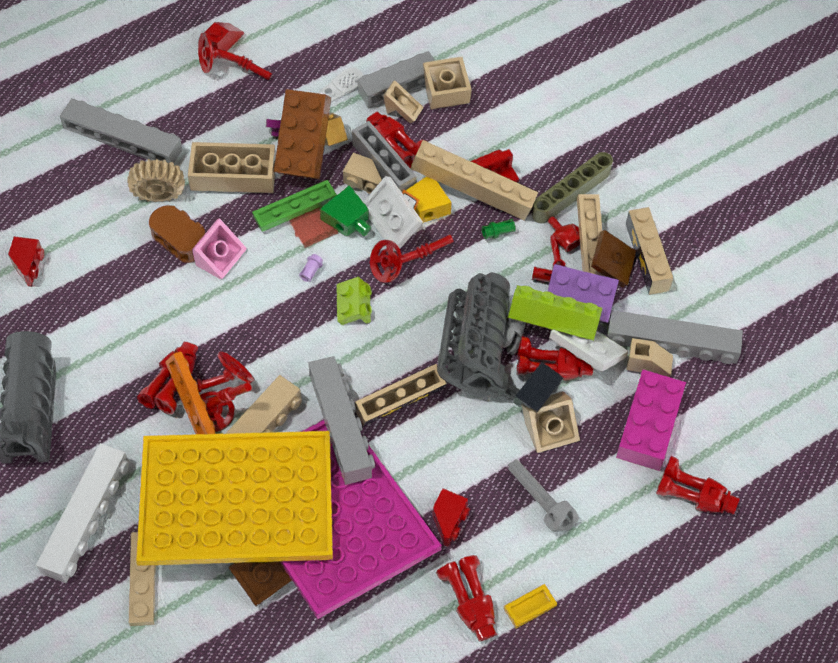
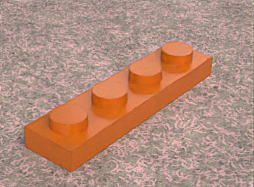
(189, 395)

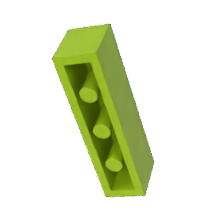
(555, 312)

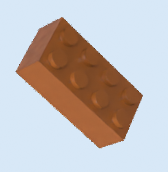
(302, 134)

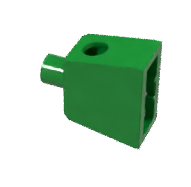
(346, 213)

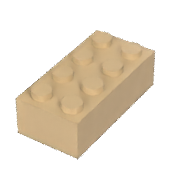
(232, 167)

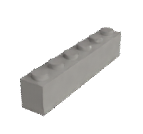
(120, 132)
(677, 336)
(340, 420)

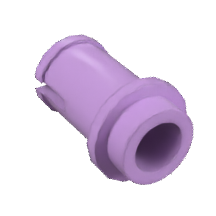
(309, 270)

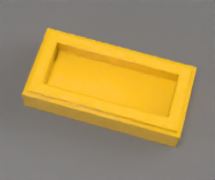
(530, 606)

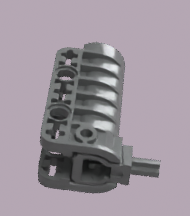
(477, 337)
(27, 397)

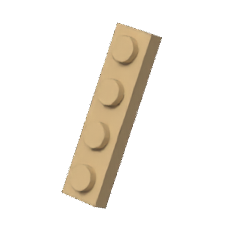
(589, 228)
(141, 589)

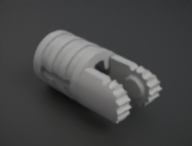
(512, 334)

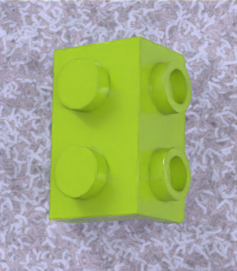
(353, 301)

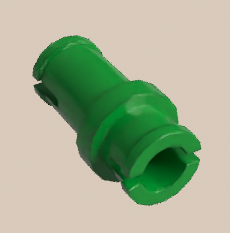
(495, 229)

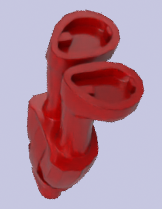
(392, 131)
(565, 361)
(164, 399)
(711, 494)
(474, 612)

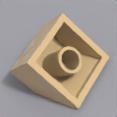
(447, 82)
(553, 423)

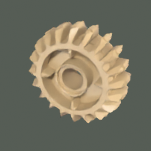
(156, 180)

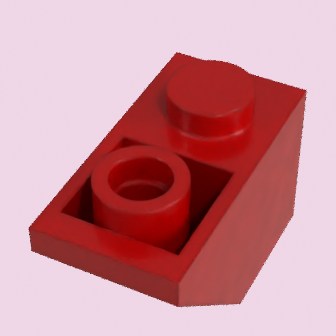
(25, 258)
(448, 513)

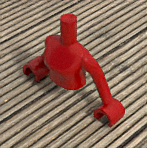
(565, 236)

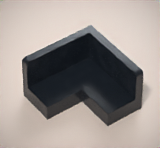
(538, 388)

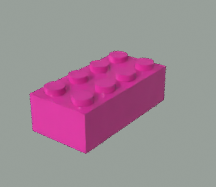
(651, 420)

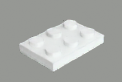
(392, 212)
(598, 353)

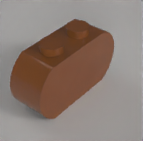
(175, 231)

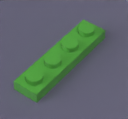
(294, 205)

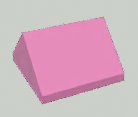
(218, 250)

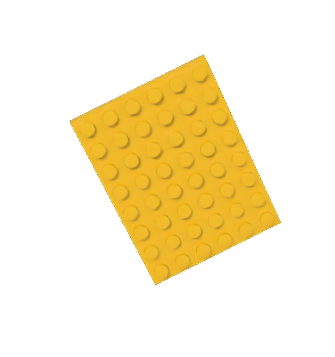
(235, 498)

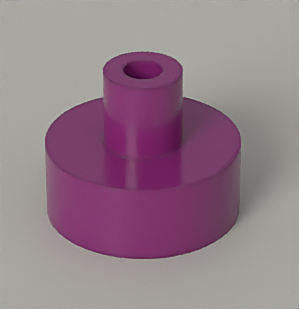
(275, 125)

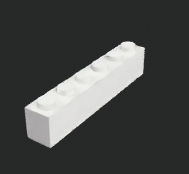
(82, 513)

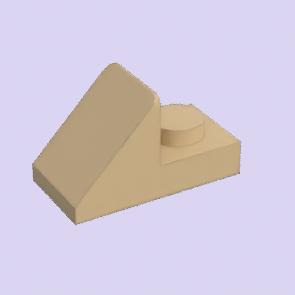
(400, 100)

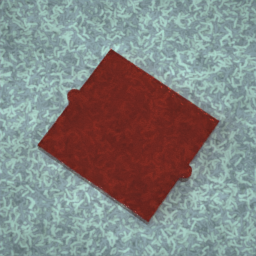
(311, 228)

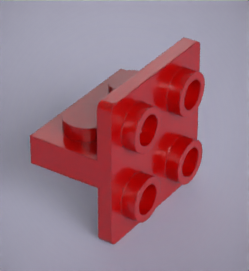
(499, 162)

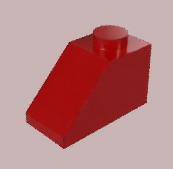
(223, 35)

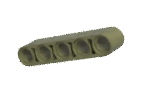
(568, 195)

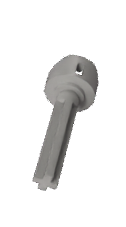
(556, 512)

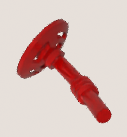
(210, 52)
(394, 261)
(233, 370)
(223, 398)

